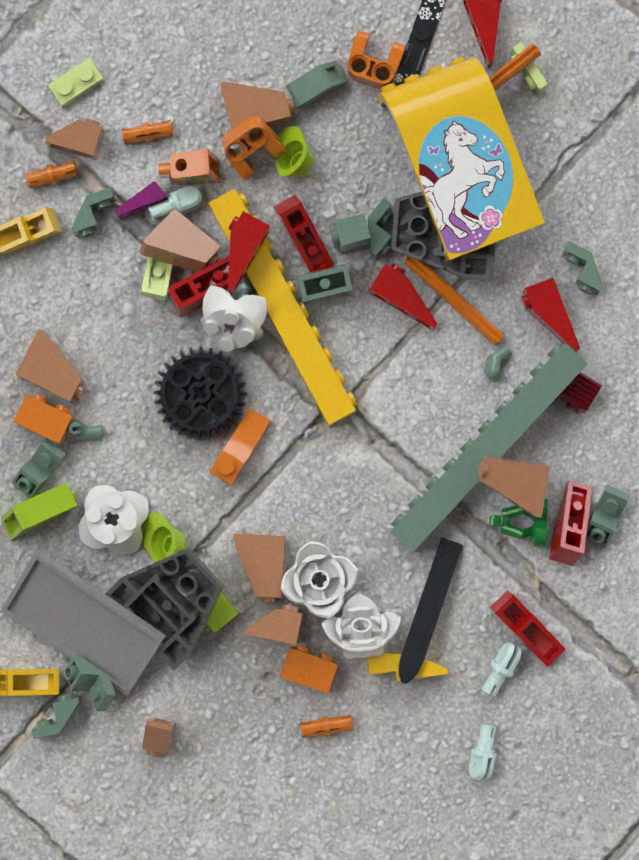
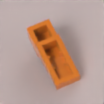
(240, 447)

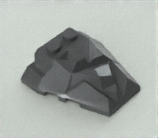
(418, 238)
(173, 598)

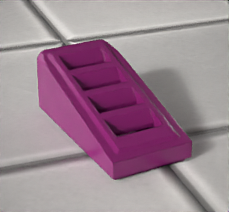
(141, 201)

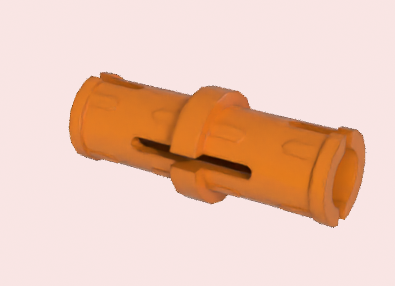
(147, 132)
(51, 174)
(326, 726)

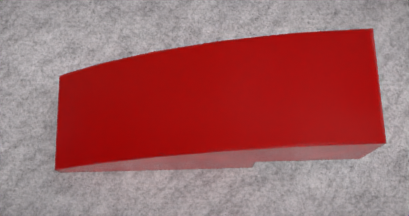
(527, 628)

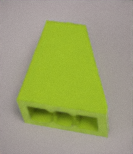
(39, 510)

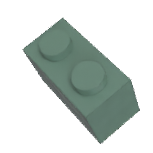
(351, 234)
(324, 282)

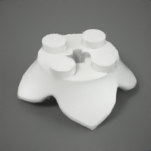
(232, 321)
(127, 534)
(324, 600)
(361, 628)

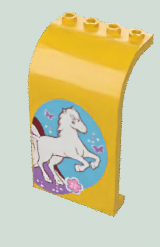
(463, 156)

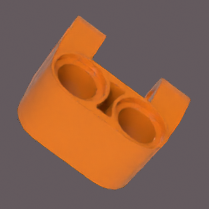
(373, 65)
(250, 143)

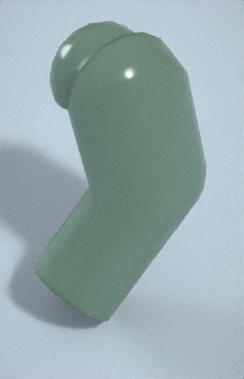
(493, 363)
(83, 432)

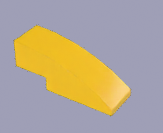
(28, 230)
(390, 662)
(29, 682)

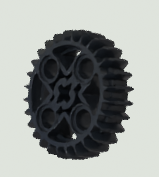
(192, 403)

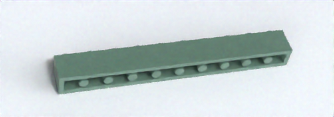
(494, 441)

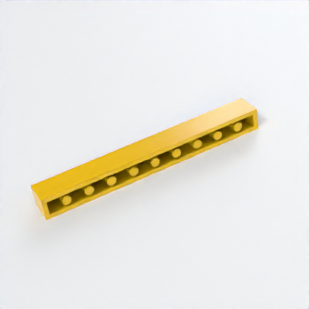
(290, 319)

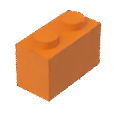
(44, 419)
(309, 669)

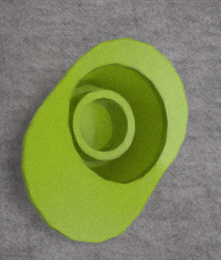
(299, 156)
(160, 537)

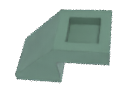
(316, 83)
(85, 221)
(379, 238)
(588, 277)
(38, 468)
(606, 515)
(87, 677)
(63, 711)

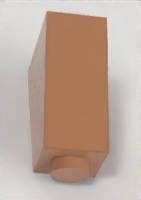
(248, 101)
(180, 244)
(50, 370)
(516, 481)
(263, 563)

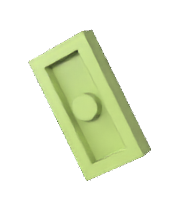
(533, 78)
(75, 82)
(156, 279)

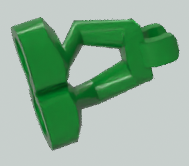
(537, 531)

